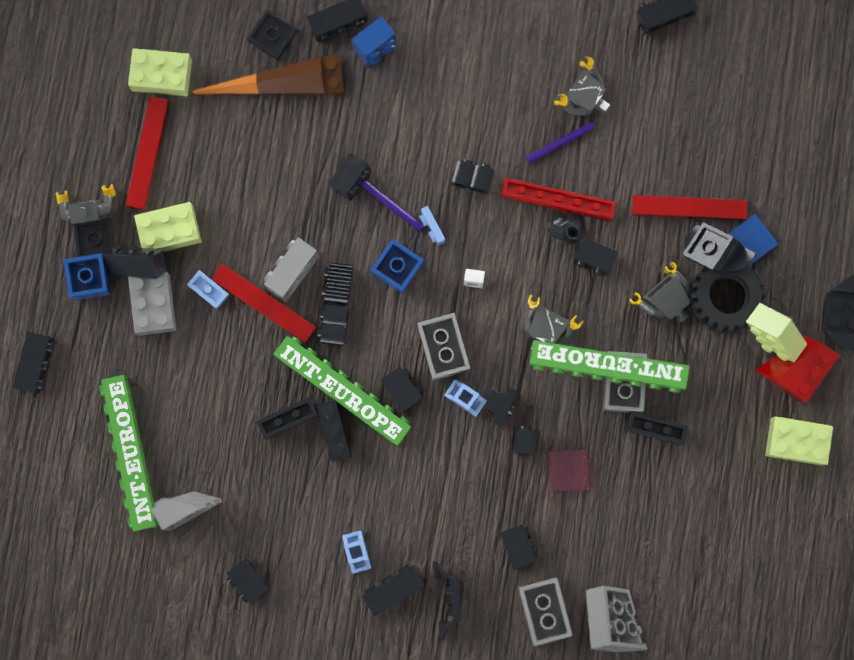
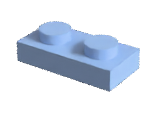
(435, 232)
(208, 289)

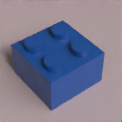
(374, 42)
(397, 266)
(87, 277)

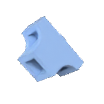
(465, 397)
(356, 551)

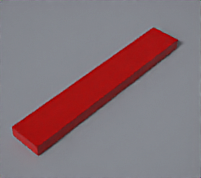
(147, 153)
(558, 199)
(689, 207)
(263, 303)

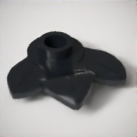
(565, 225)

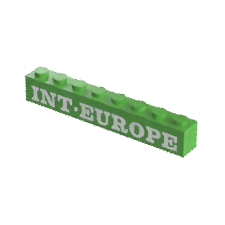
(609, 365)
(344, 392)
(129, 453)

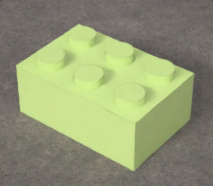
(160, 72)
(168, 227)
(776, 333)
(799, 441)

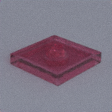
(568, 470)

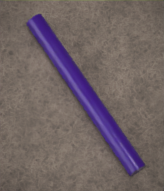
(560, 142)
(393, 206)

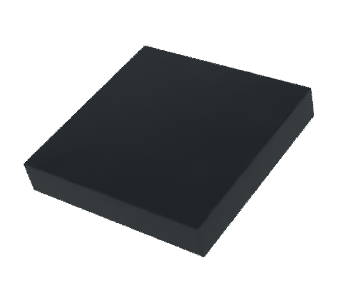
(272, 34)
(94, 237)

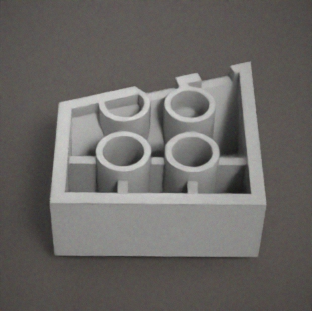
(180, 509)
(613, 620)

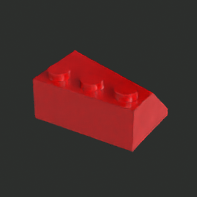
(805, 374)

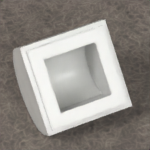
(474, 278)

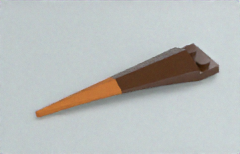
(307, 77)

